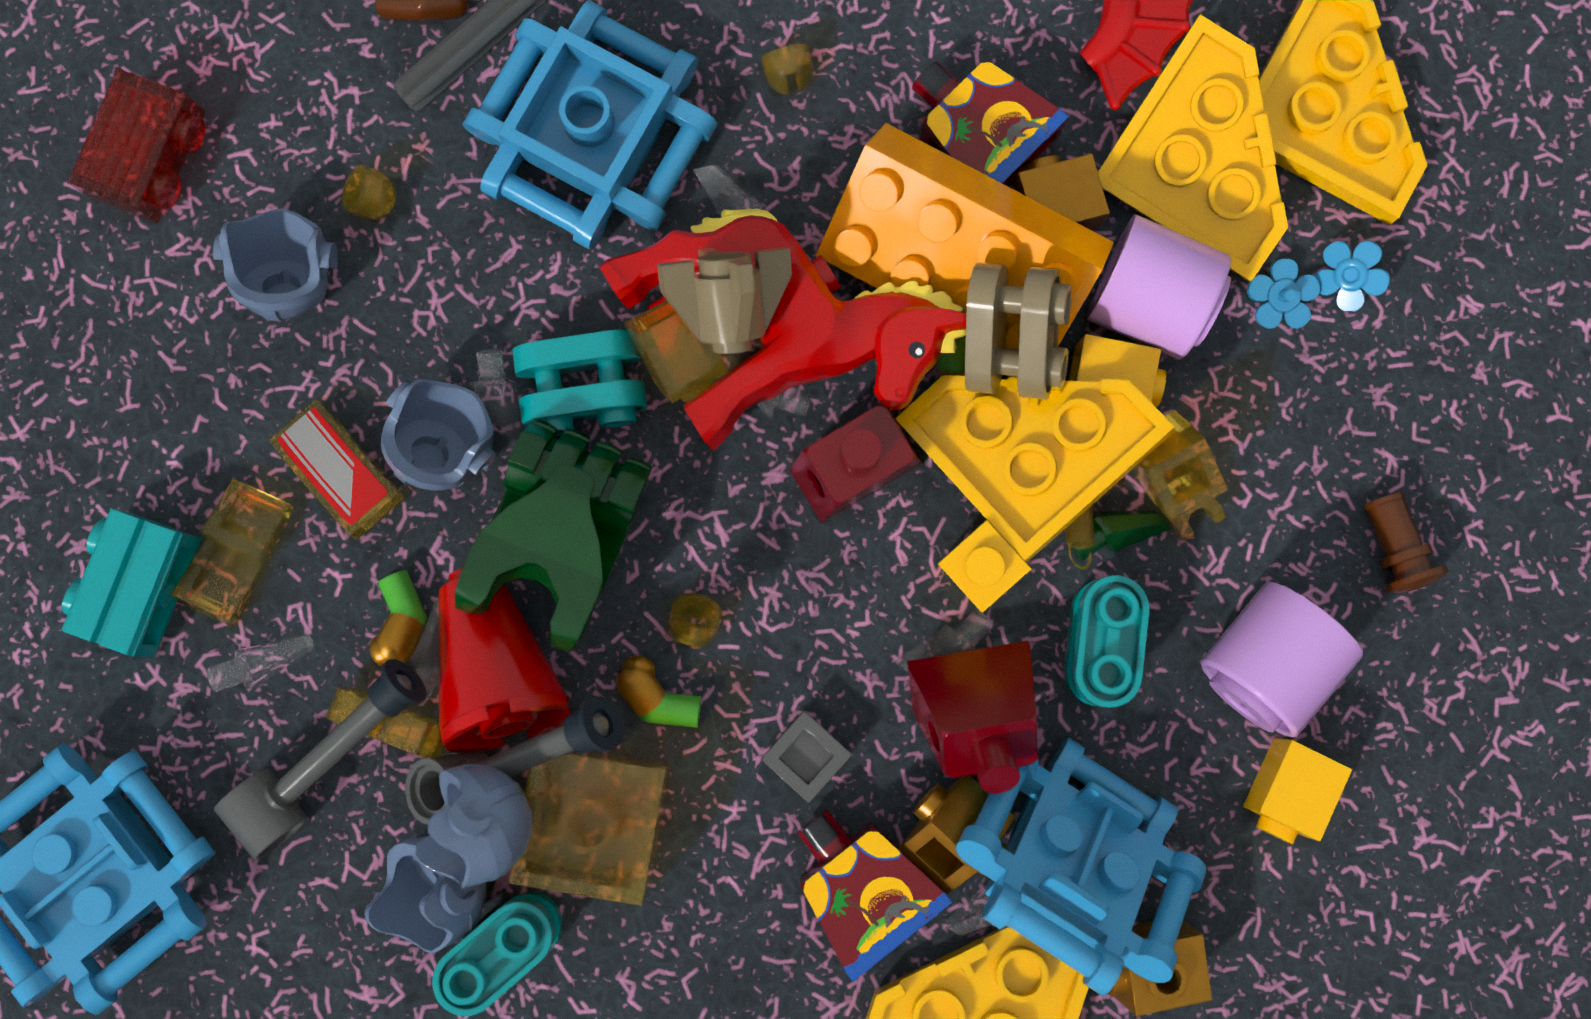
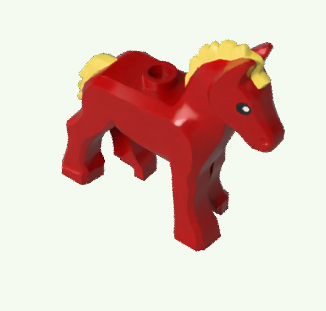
(810, 330)

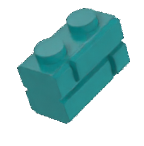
(128, 583)

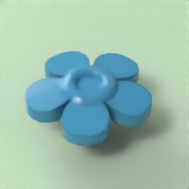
(1352, 273)
(1283, 295)

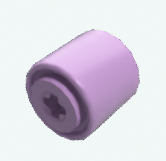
(1161, 288)
(1280, 660)

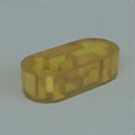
(405, 731)

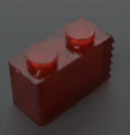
(138, 146)

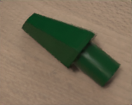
(1122, 529)

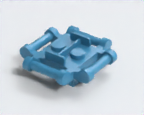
(589, 122)
(1083, 868)
(93, 878)

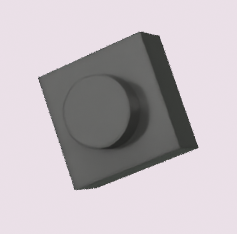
(806, 756)

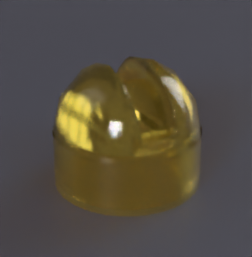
(787, 61)
(368, 193)
(699, 608)

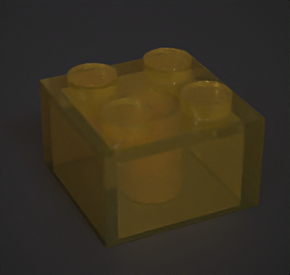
(594, 826)

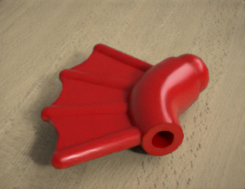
(1134, 42)

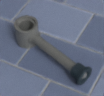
(591, 728)
(267, 810)

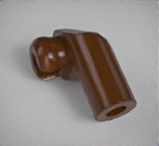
(421, 9)

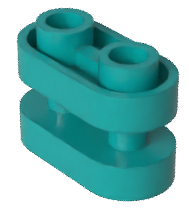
(610, 401)
(1106, 641)
(497, 954)

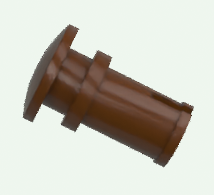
(1402, 545)

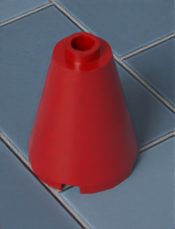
(492, 675)

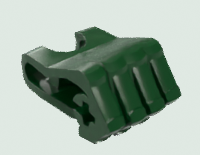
(556, 526)

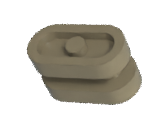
(1042, 306)

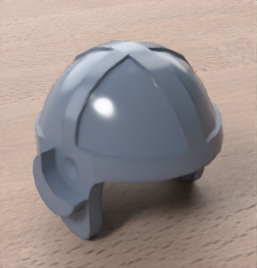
(276, 263)
(436, 435)
(480, 828)
(423, 904)

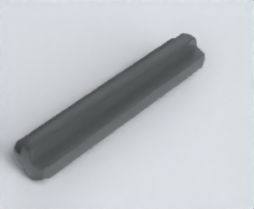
(461, 50)

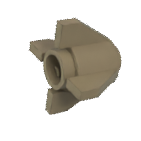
(727, 297)

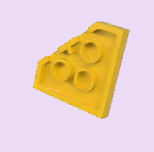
(1341, 108)
(1204, 151)
(1031, 459)
(985, 979)

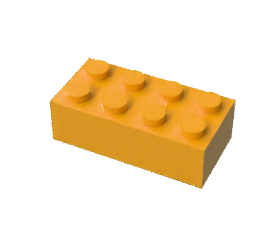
(933, 218)

